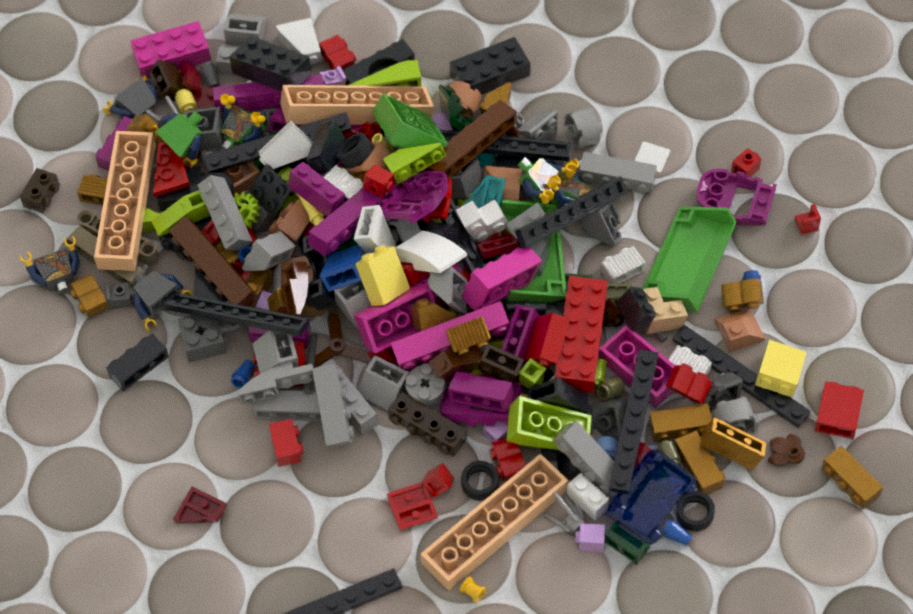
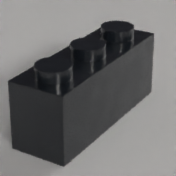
(137, 362)

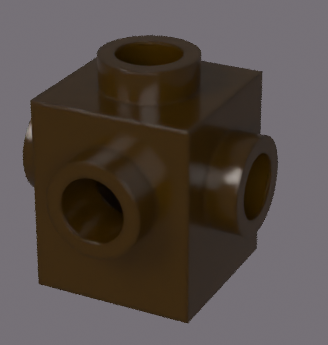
(612, 314)

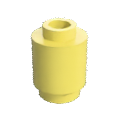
(185, 101)

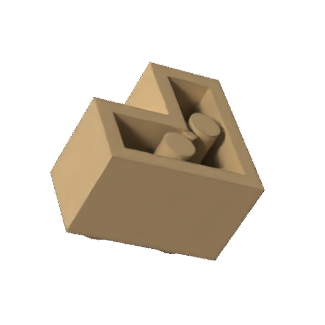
(668, 314)

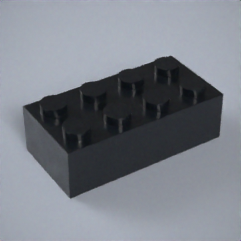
(269, 64)
(492, 66)

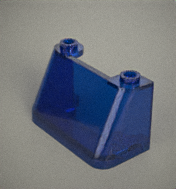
(652, 494)

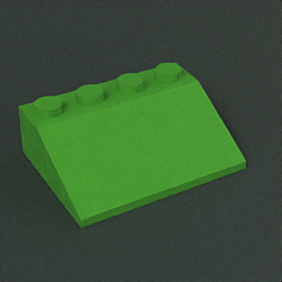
(405, 124)

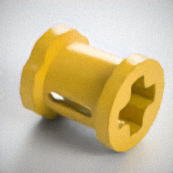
(473, 589)

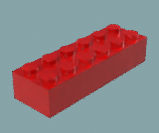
(582, 340)

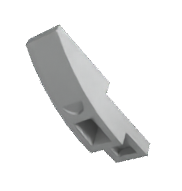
(268, 383)

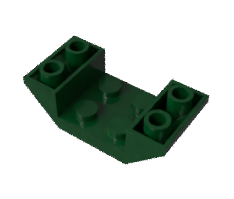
(452, 107)

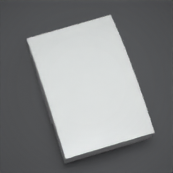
(430, 252)

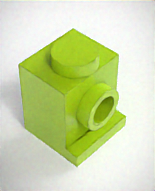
(531, 374)

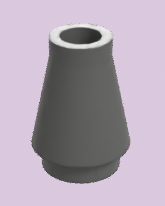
(209, 73)

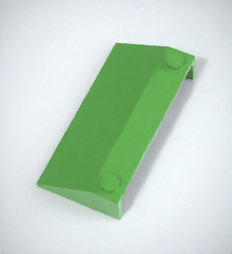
(691, 254)
(551, 284)

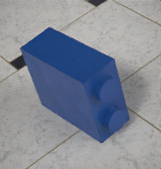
(341, 268)

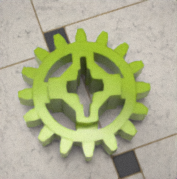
(247, 211)

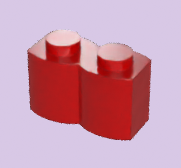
(336, 54)
(688, 383)
(507, 458)

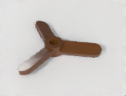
(336, 340)

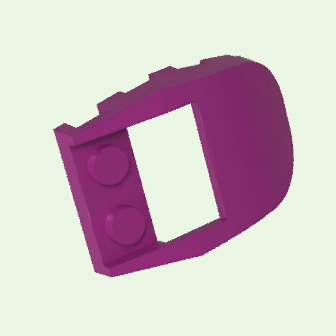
(718, 189)
(416, 196)
(463, 413)

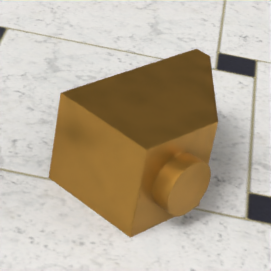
(501, 93)
(428, 314)

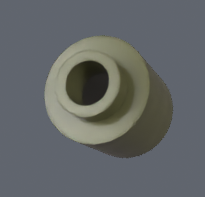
(610, 388)
(670, 450)

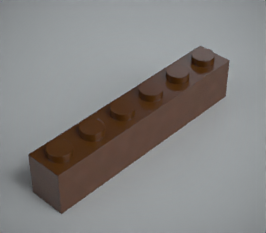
(475, 138)
(212, 262)

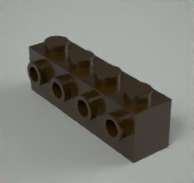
(427, 424)

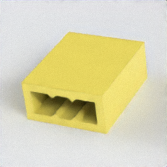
(382, 275)
(780, 368)

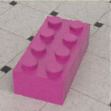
(171, 45)
(498, 277)
(392, 321)
(621, 358)

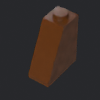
(448, 363)

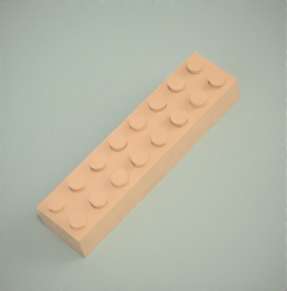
(316, 102)
(125, 201)
(494, 522)

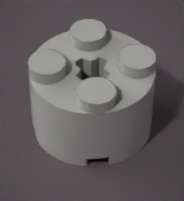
(582, 128)
(425, 386)
(737, 413)

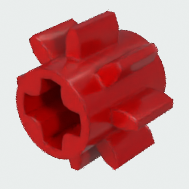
(369, 130)

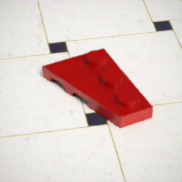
(170, 171)

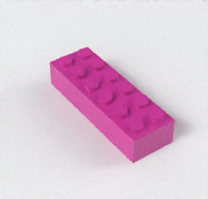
(431, 342)

